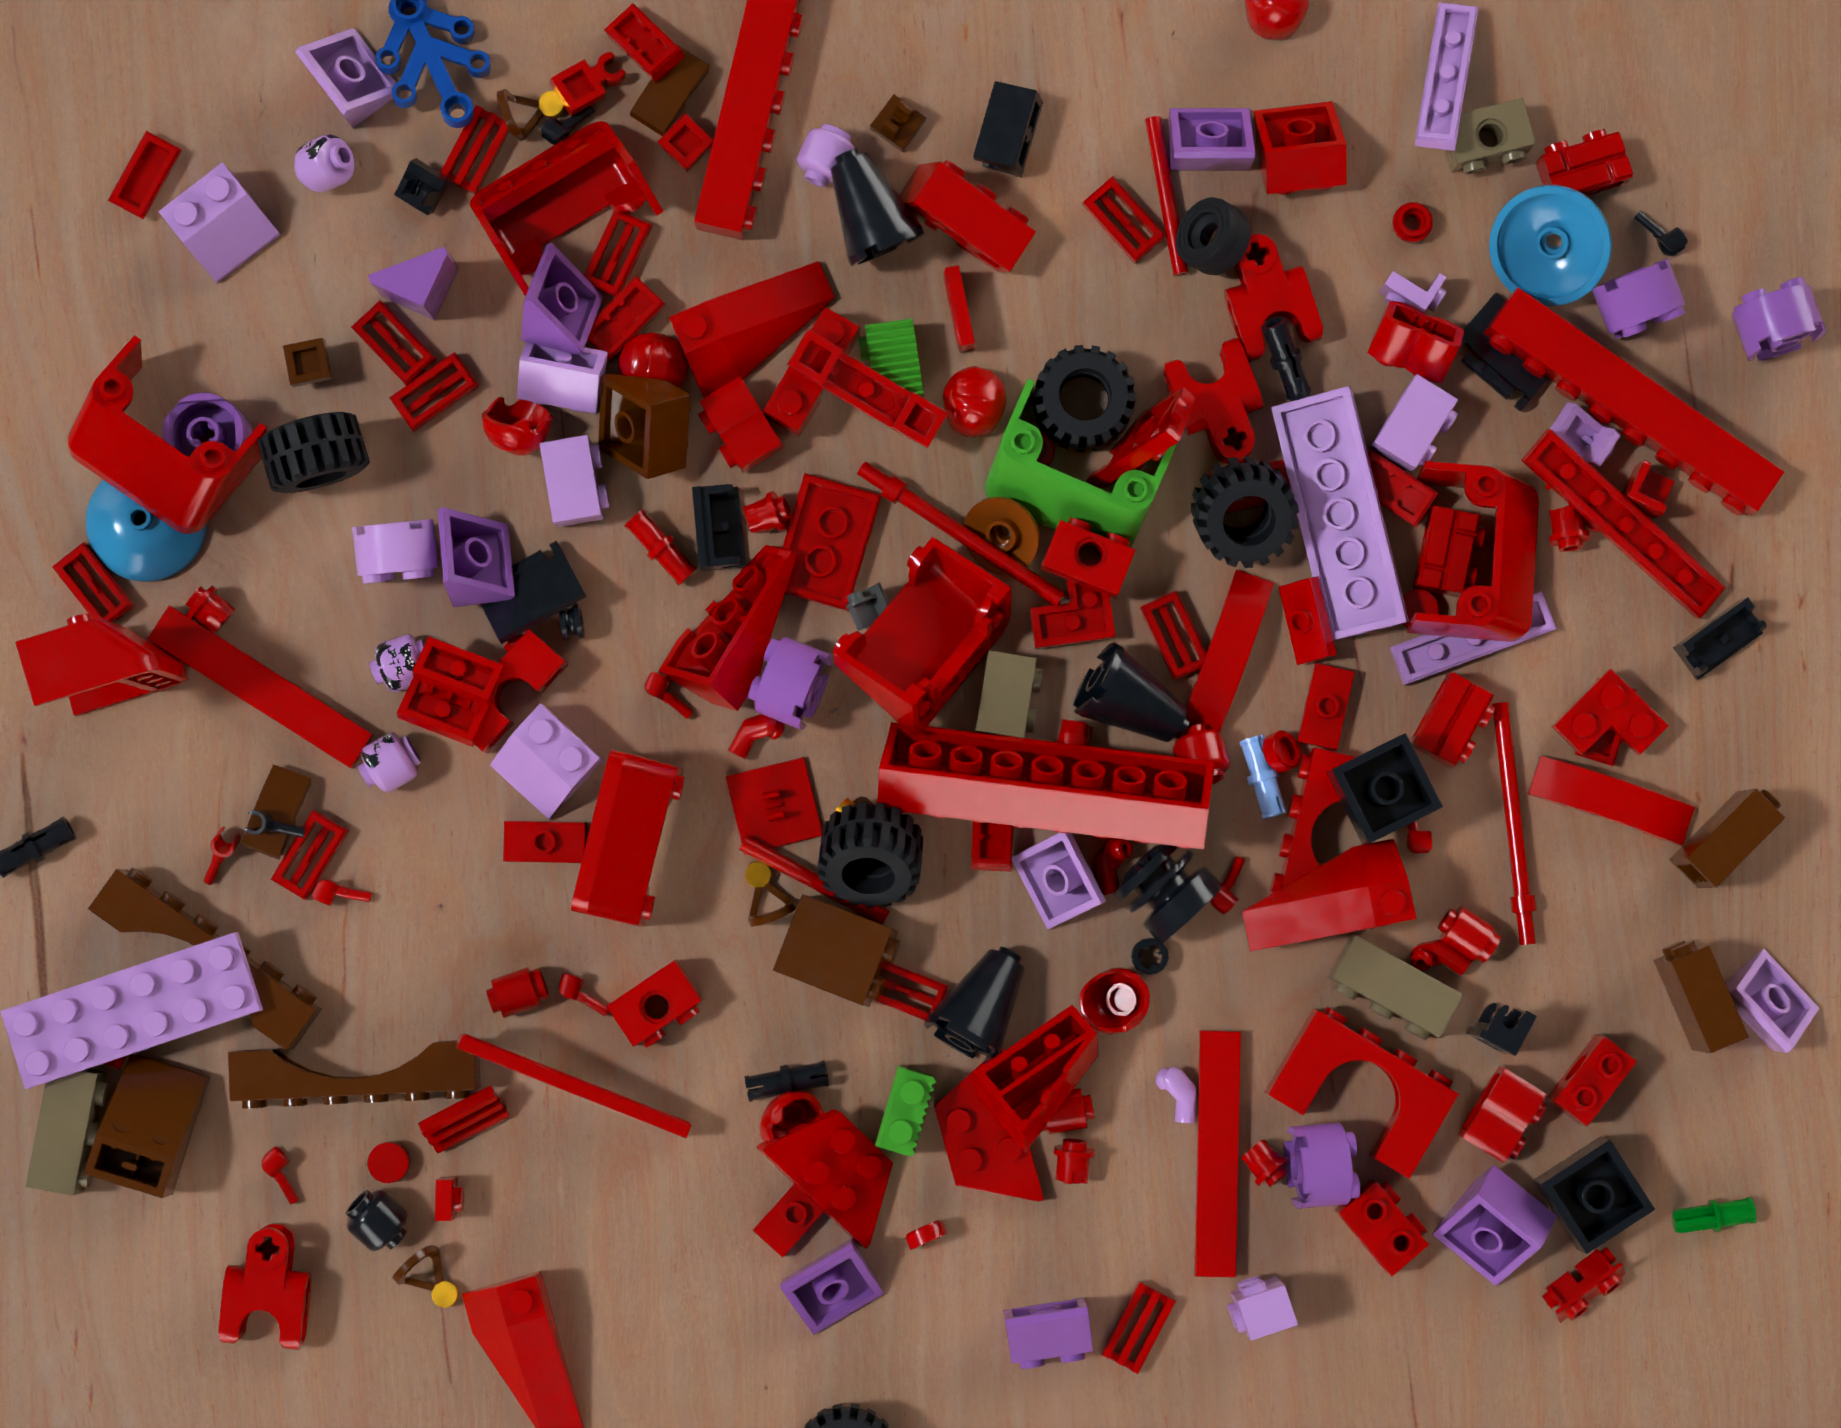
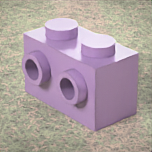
(561, 377)
(1414, 424)
(573, 480)
(1261, 1307)

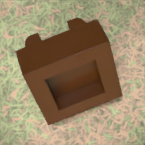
(898, 123)
(307, 362)

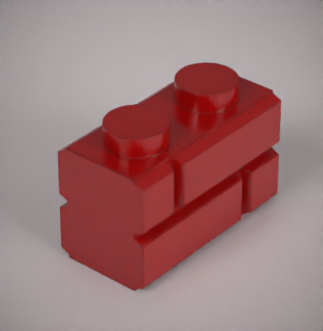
(1587, 166)
(1448, 551)
(1452, 720)

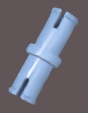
(1262, 778)

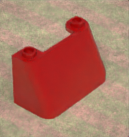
(927, 636)

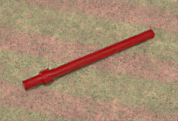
(896, 491)
(1522, 902)

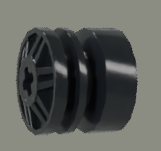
(1167, 890)

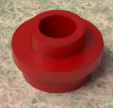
(1417, 211)

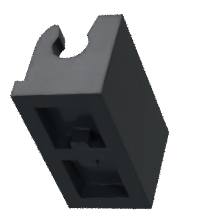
(1008, 128)
(718, 527)
(1720, 638)
(1502, 1032)

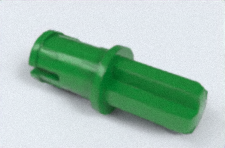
(1714, 1215)

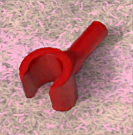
(657, 685)
(1418, 840)
(221, 850)
(327, 890)
(1225, 899)
(570, 988)
(272, 1164)

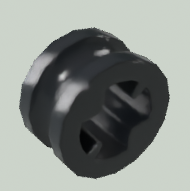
(572, 622)
(1153, 967)

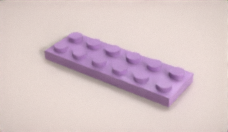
(1340, 512)
(131, 1010)

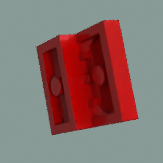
(450, 691)

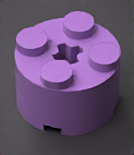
(1638, 298)
(1778, 320)
(201, 412)
(790, 682)
(1321, 1165)

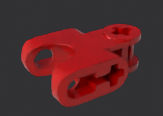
(1267, 293)
(1221, 405)
(269, 1286)

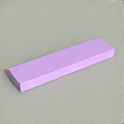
(1446, 76)
(1434, 654)

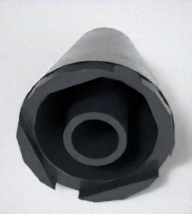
(870, 209)
(1129, 697)
(980, 1006)

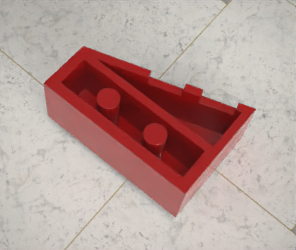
(968, 214)
(1037, 1074)

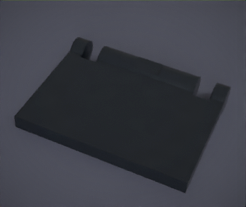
(1498, 370)
(540, 591)

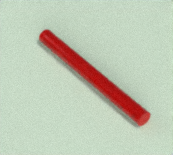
(1165, 191)
(805, 876)

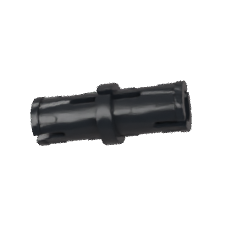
(1286, 358)
(35, 846)
(786, 1080)

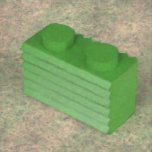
(893, 353)
(905, 1111)

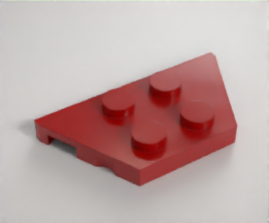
(1147, 437)
(981, 1149)
(836, 1170)

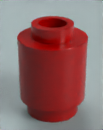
(1468, 934)
(517, 992)
(1072, 1113)

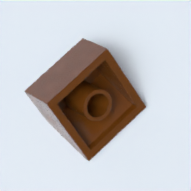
(644, 423)

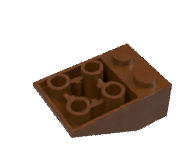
(147, 1127)

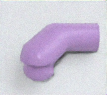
(1182, 1089)

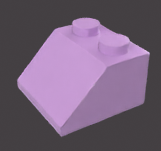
(219, 222)
(545, 761)

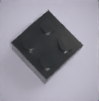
(1384, 789)
(1593, 1195)

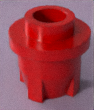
(768, 513)
(1567, 529)
(209, 608)
(1074, 733)
(1073, 1161)
(1265, 1163)

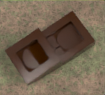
(666, 99)
(282, 798)

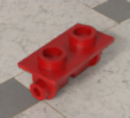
(1598, 1278)

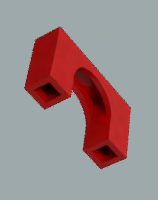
(1314, 797)
(1419, 1098)

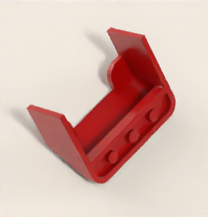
(557, 194)
(145, 467)
(1506, 606)
(95, 665)
(625, 838)

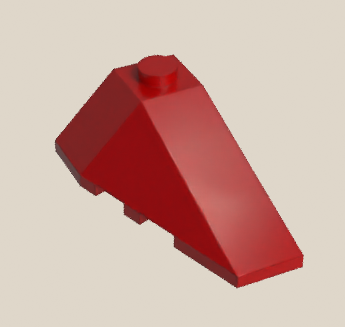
(746, 326)
(731, 642)
(1345, 895)
(523, 1343)

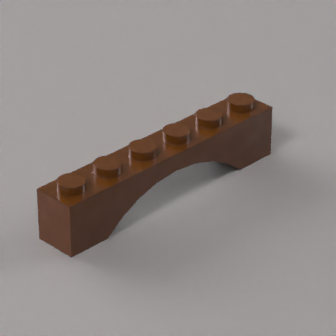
(134, 906)
(272, 1075)

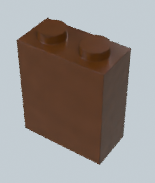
(1728, 837)
(837, 951)
(1700, 996)

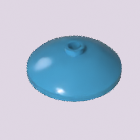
(1544, 271)
(133, 551)

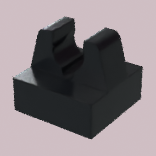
(421, 186)

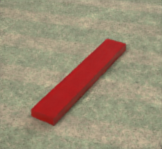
(1623, 523)
(260, 686)
(573, 1085)
(1217, 1154)

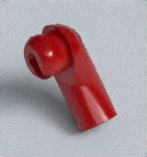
(1108, 861)

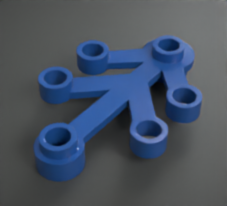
(430, 52)

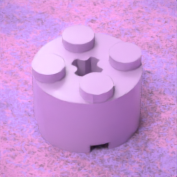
(395, 548)

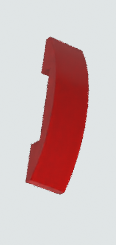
(866, 389)
(1228, 650)
(1611, 799)

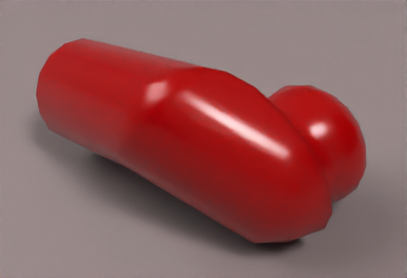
(753, 729)
(1437, 953)

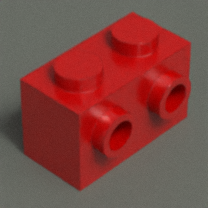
(1383, 1226)

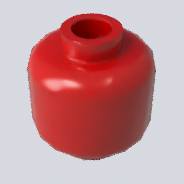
(1204, 745)

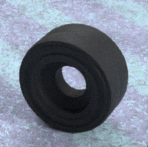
(1227, 246)

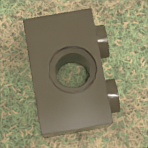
(1509, 125)

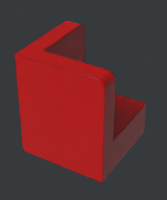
(1648, 489)

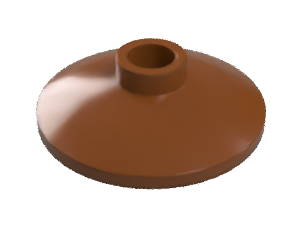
(987, 521)

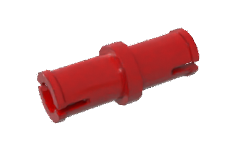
(660, 547)

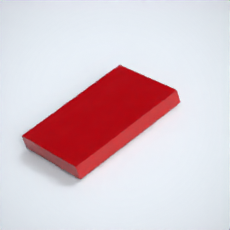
(830, 539)

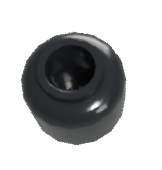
(376, 1220)

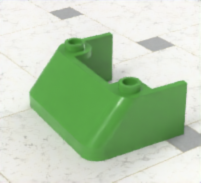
(1057, 496)

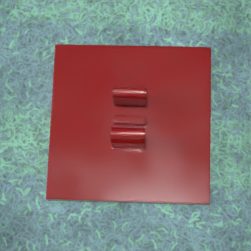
(775, 804)

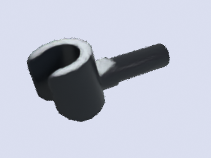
(555, 131)
(1668, 243)
(271, 825)

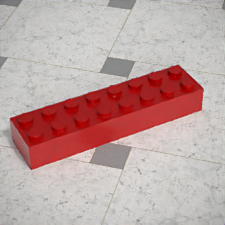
(1047, 785)

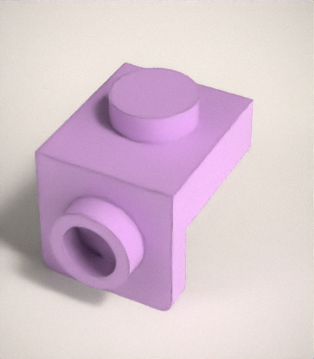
(1402, 290)
(1585, 434)

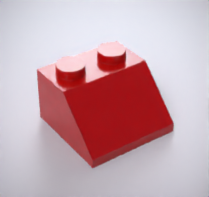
(1300, 148)

